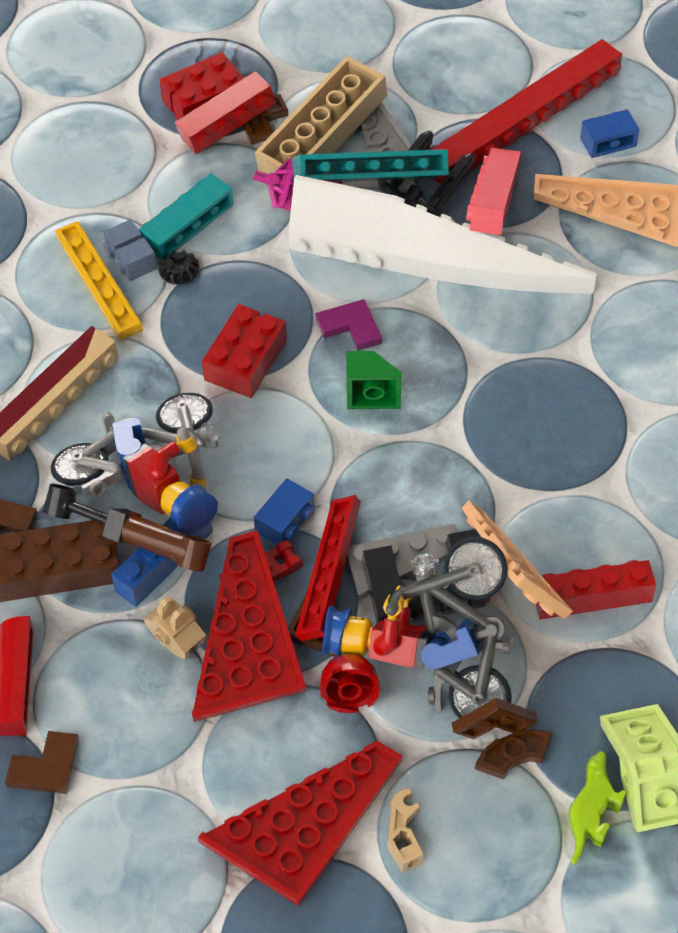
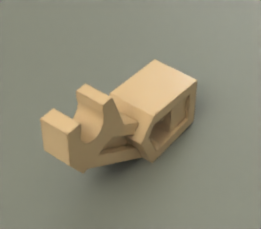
(400, 816)

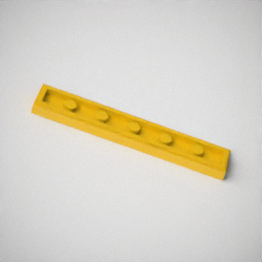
(99, 280)

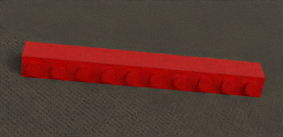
(533, 104)

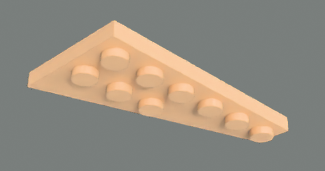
(629, 205)
(519, 568)

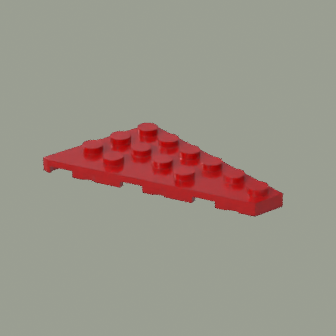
(249, 642)
(302, 829)

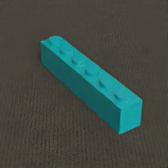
(372, 165)

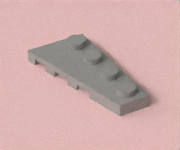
(383, 133)
(404, 550)

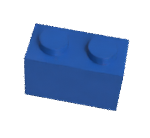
(609, 133)
(285, 512)

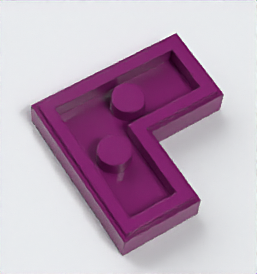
(353, 318)

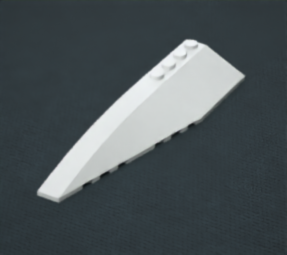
(397, 237)

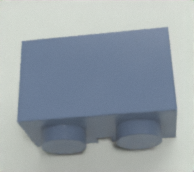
(130, 255)

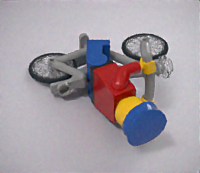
(148, 466)

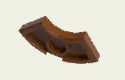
(513, 750)

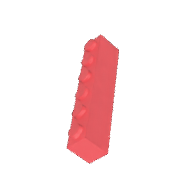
(493, 191)

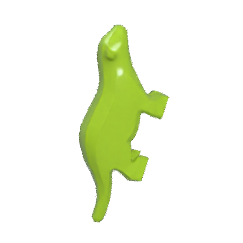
(591, 805)

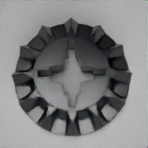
(178, 275)

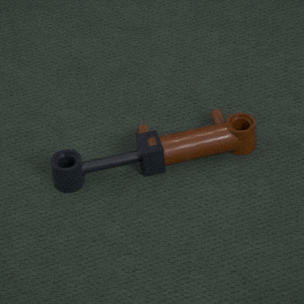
(129, 527)

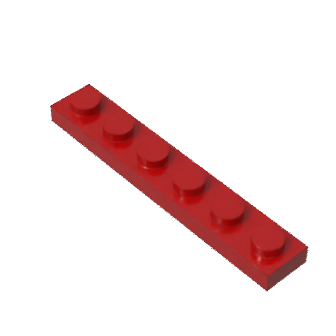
(328, 567)

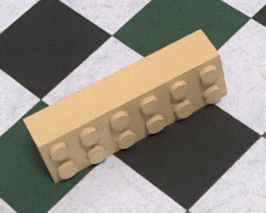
(325, 115)

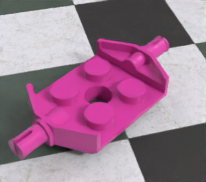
(279, 184)

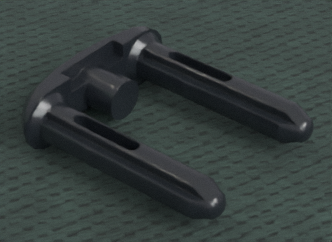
(444, 190)

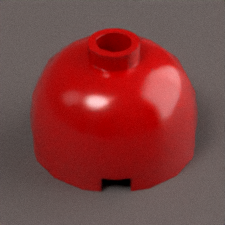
(349, 683)

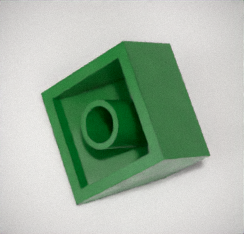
(372, 381)

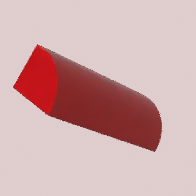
(15, 674)

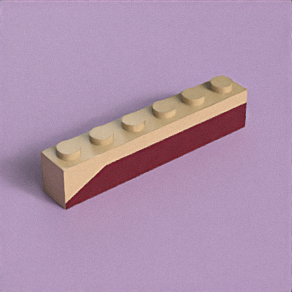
(54, 390)

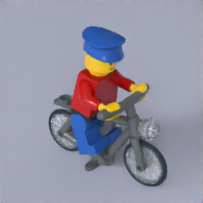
(474, 571)

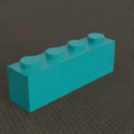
(187, 215)

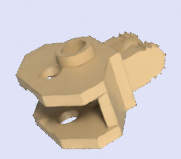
(175, 627)

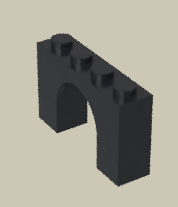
(384, 579)

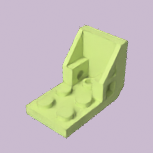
(647, 764)

